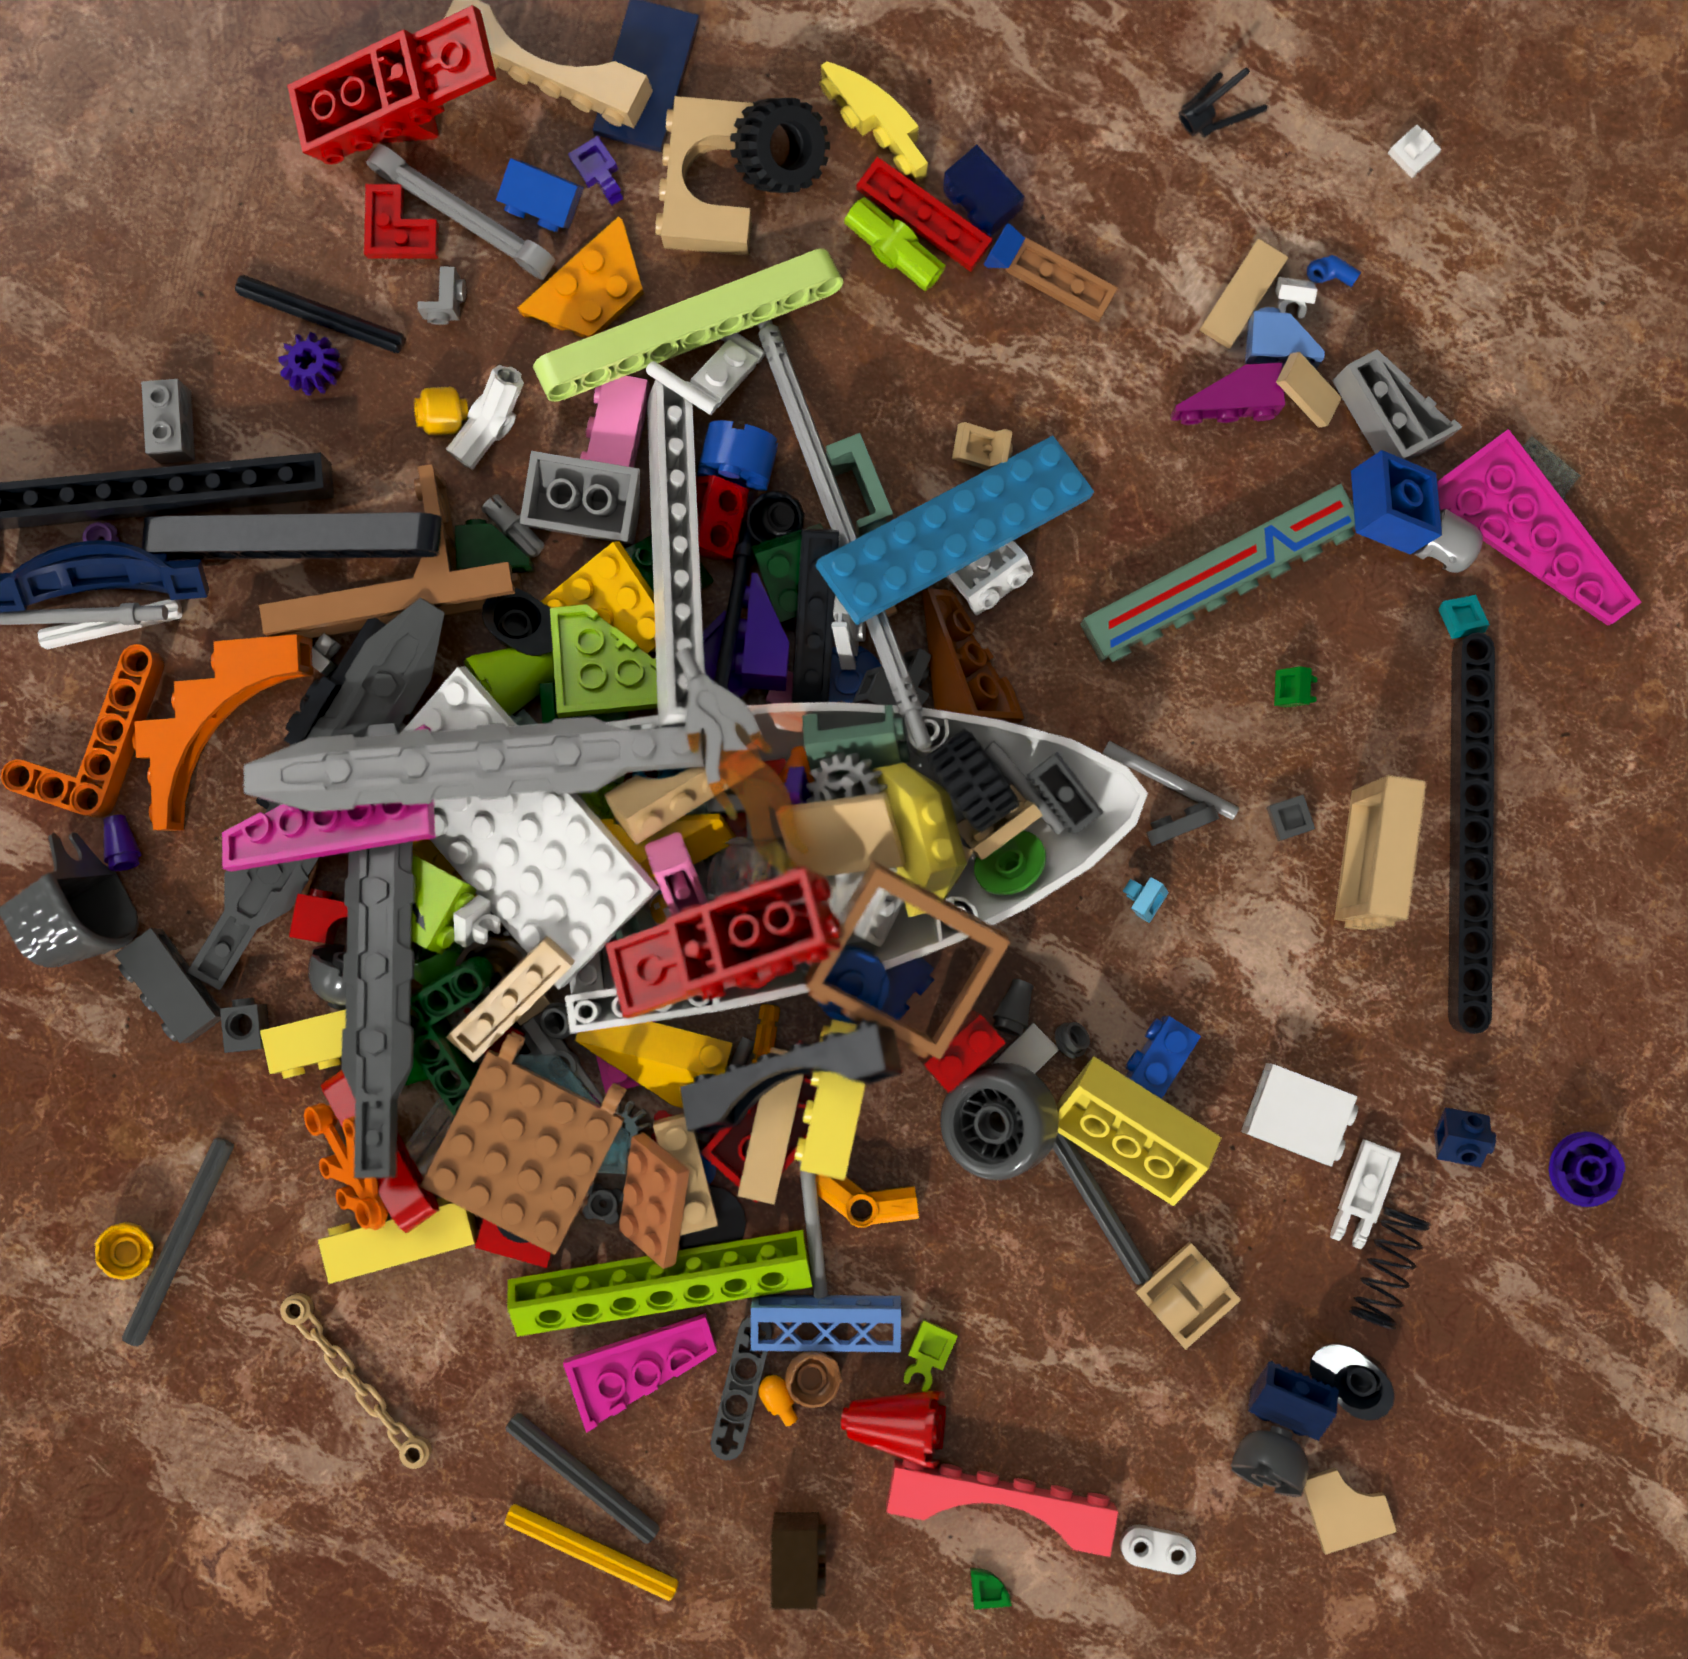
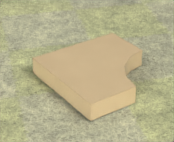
(1343, 1514)

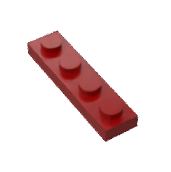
(924, 214)

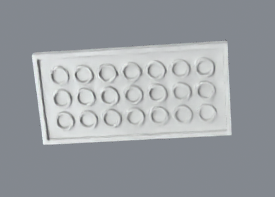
(536, 853)

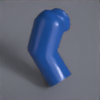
(1331, 268)

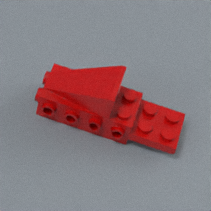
(391, 87)
(727, 943)

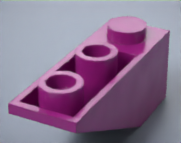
(1242, 393)

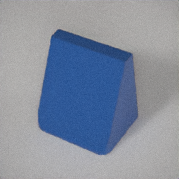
(1005, 248)

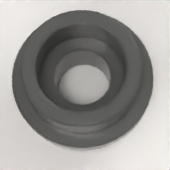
(1072, 1039)

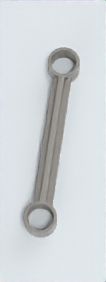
(396, 171)

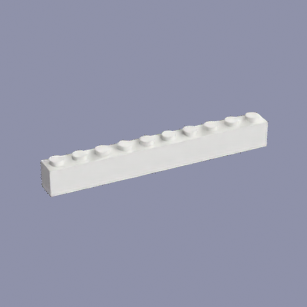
(674, 548)

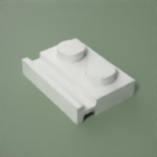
(846, 636)

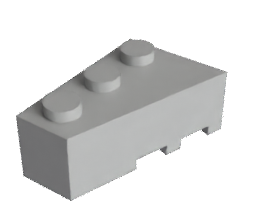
(1390, 409)

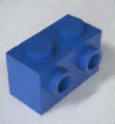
(539, 194)
(1162, 1055)

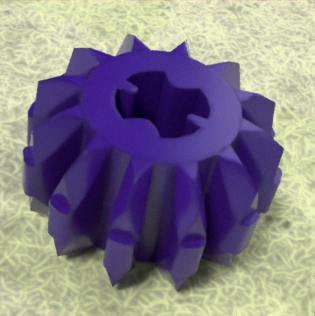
(317, 373)

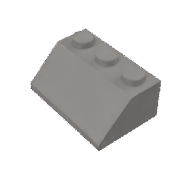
(581, 497)

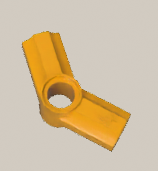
(887, 1204)

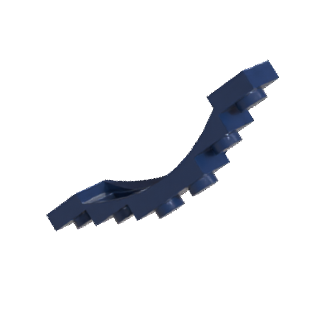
(97, 567)

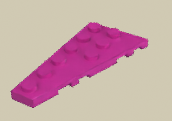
(1534, 527)
(298, 834)

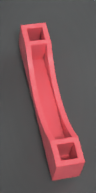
(1082, 1521)

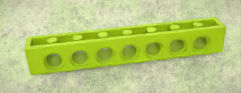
(644, 1288)

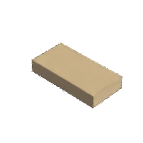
(1308, 389)

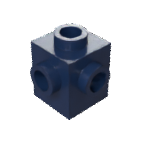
(1464, 1137)

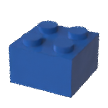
(1396, 502)

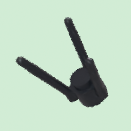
(1198, 113)

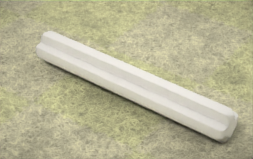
(77, 632)

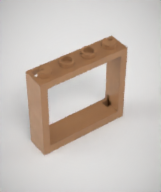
(939, 908)

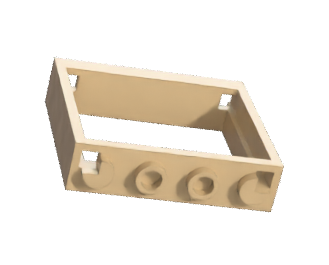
(1380, 853)

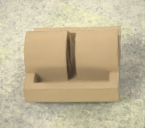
(1187, 1295)

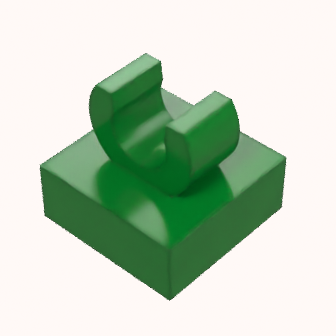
(1294, 687)

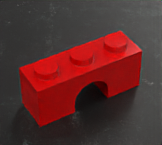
(317, 917)

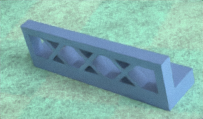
(831, 1310)

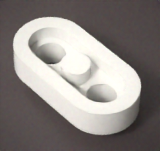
(1159, 1549)

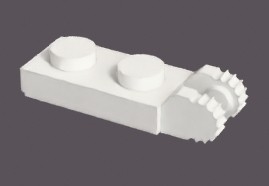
(1365, 1190)

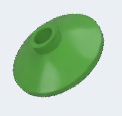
(1012, 865)

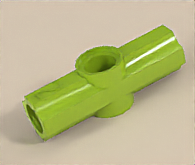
(894, 244)

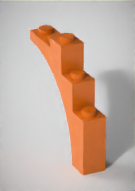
(201, 705)

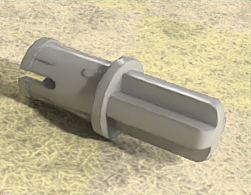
(509, 522)

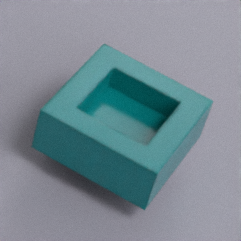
(1463, 616)

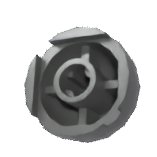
(326, 974)
(1272, 1460)

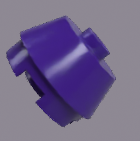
(1586, 1169)

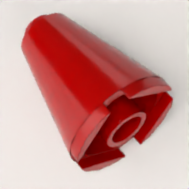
(899, 1425)

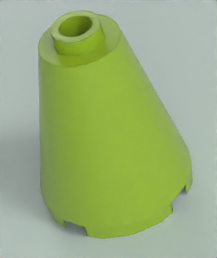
(511, 676)

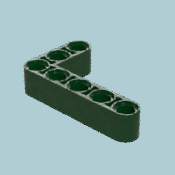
(434, 1025)

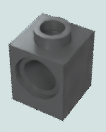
(233, 1038)

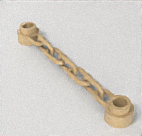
(418, 1442)

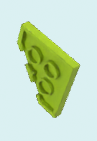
(598, 666)

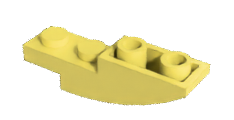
(870, 108)

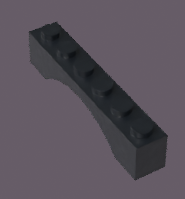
(725, 1098)

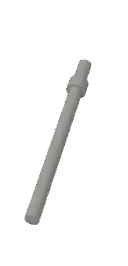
(126, 613)

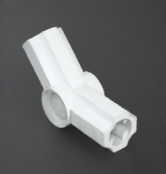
(488, 417)

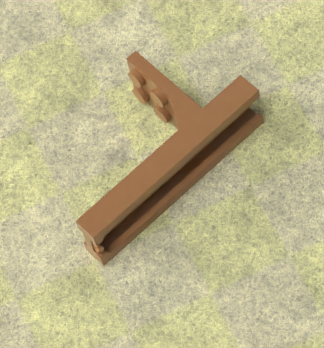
(434, 581)

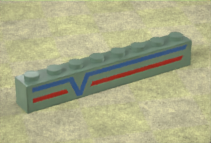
(1219, 574)

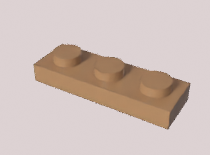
(1062, 280)

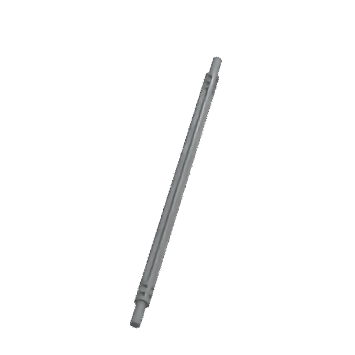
(839, 519)

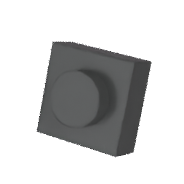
(1290, 817)

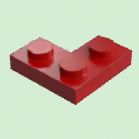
(389, 234)

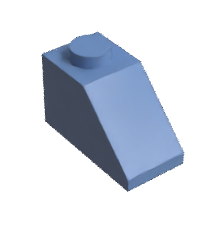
(1277, 335)

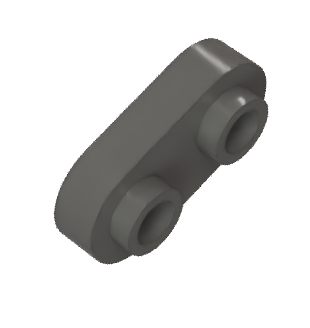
(1166, 828)

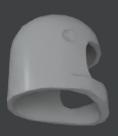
(1457, 545)

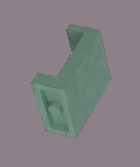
(853, 455)
(871, 741)

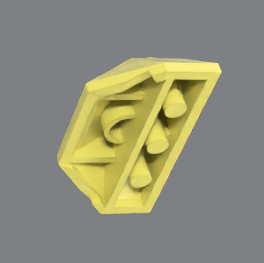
(925, 829)

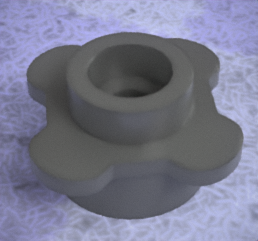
(593, 1208)

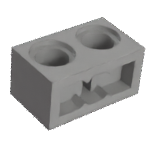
(168, 421)

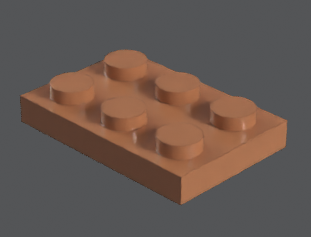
(653, 1200)

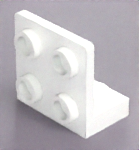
(879, 914)

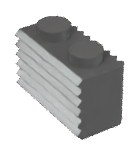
(1064, 793)

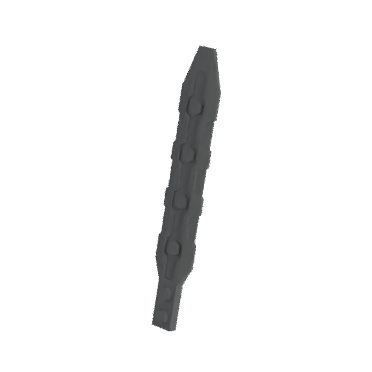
(377, 690)
(378, 994)

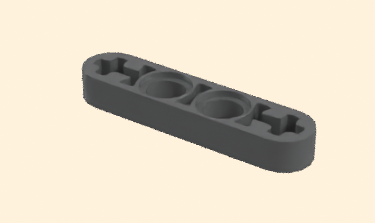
(739, 1386)

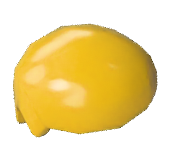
(124, 1250)

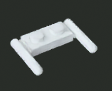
(717, 376)

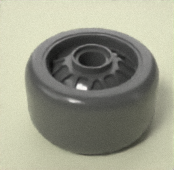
(974, 1125)

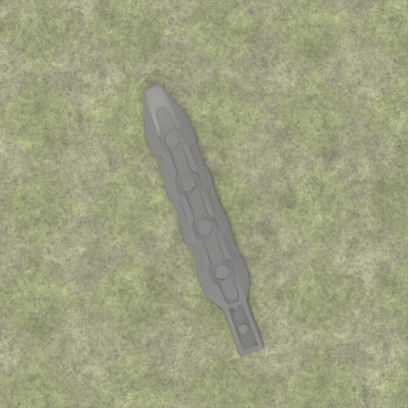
(464, 763)

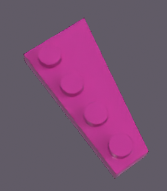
(626, 1370)

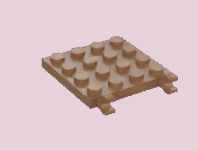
(523, 1149)

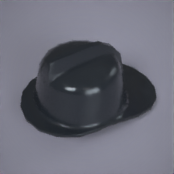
(519, 622)
(1359, 1379)

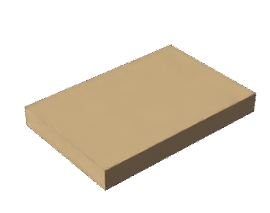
(846, 835)

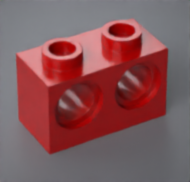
(723, 520)

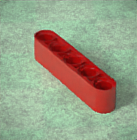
(403, 1194)

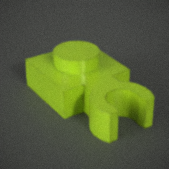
(931, 1349)

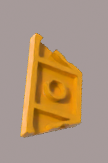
(589, 287)

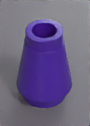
(119, 844)

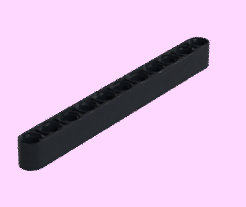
(1462, 849)

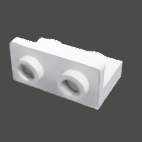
(992, 577)

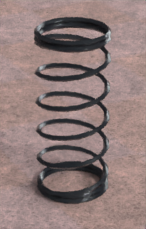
(1383, 1319)

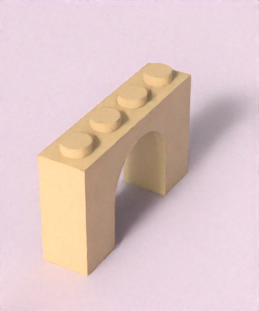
(686, 222)

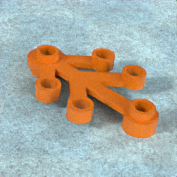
(361, 1193)

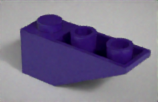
(766, 645)

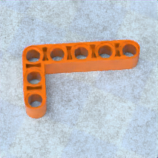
(101, 743)

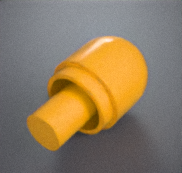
(777, 1399)

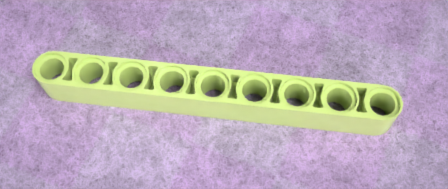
(687, 325)

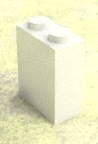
(1300, 1114)

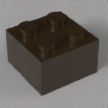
(795, 1564)

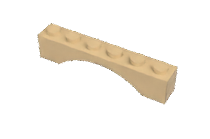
(605, 88)

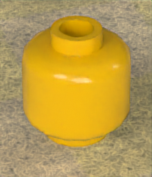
(440, 411)

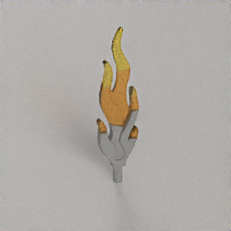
(735, 765)

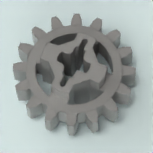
(832, 786)

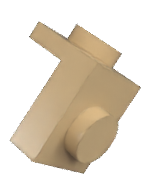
(982, 446)

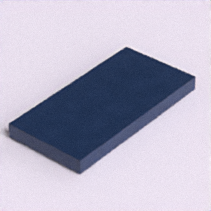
(658, 44)

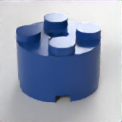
(738, 454)

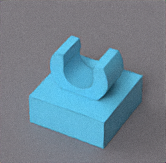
(1146, 898)

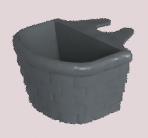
(71, 911)

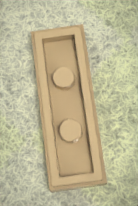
(1243, 293)

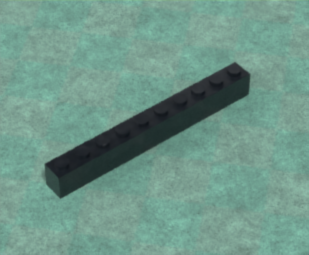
(165, 490)

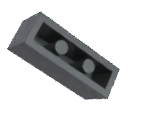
(167, 987)

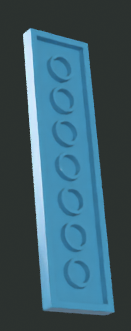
(953, 530)

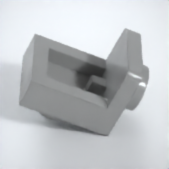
(451, 291)

